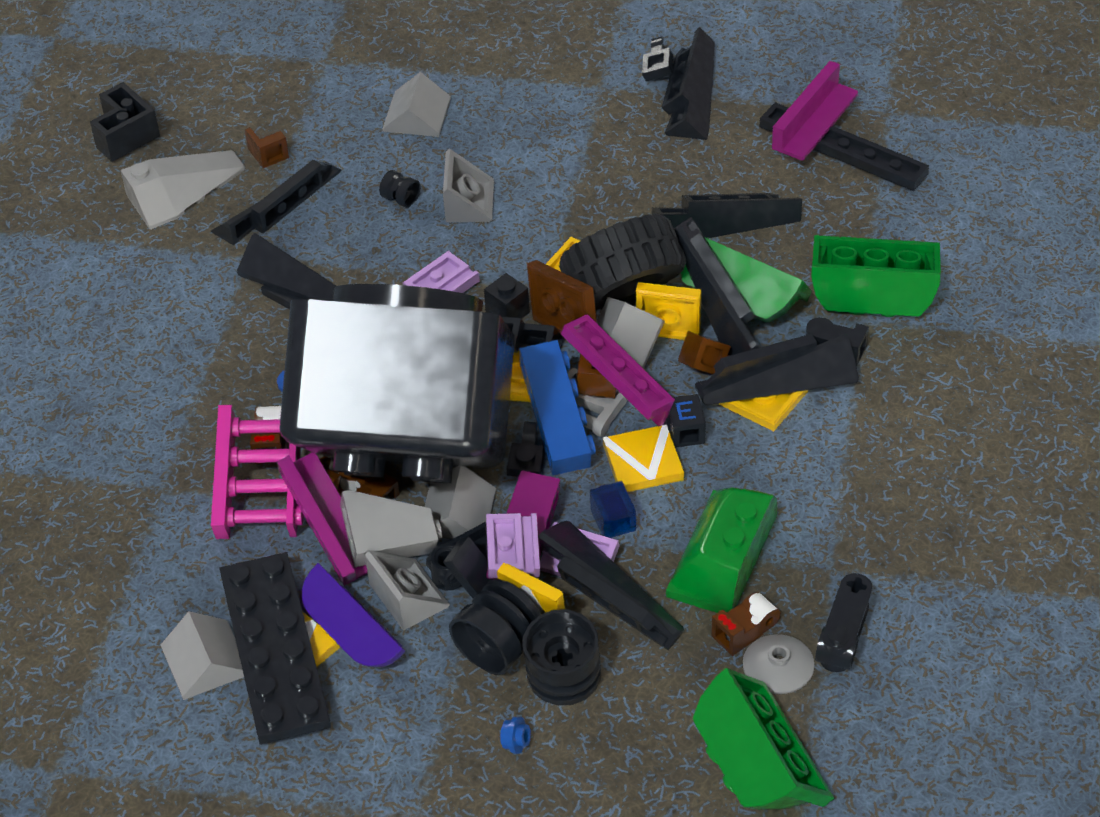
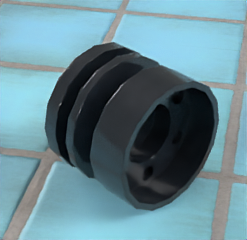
(494, 626)
(562, 657)

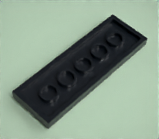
(274, 648)

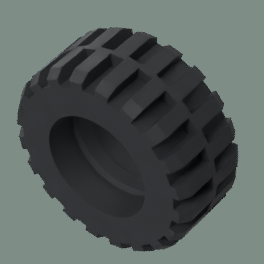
(623, 255)

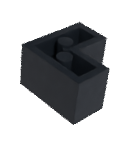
(125, 122)

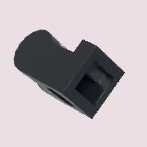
(825, 330)

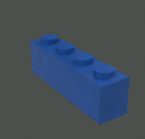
(555, 407)

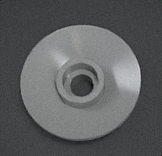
(783, 674)

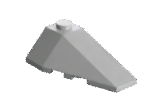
(169, 185)

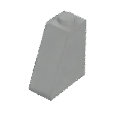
(387, 526)

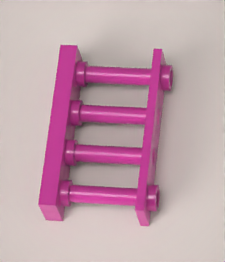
(227, 486)

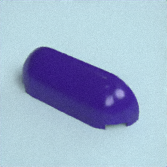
(348, 621)

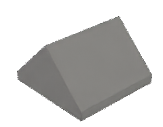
(417, 108)
(466, 191)
(630, 328)
(460, 503)
(403, 588)
(202, 654)

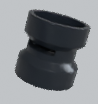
(401, 189)

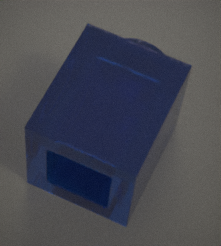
(613, 509)

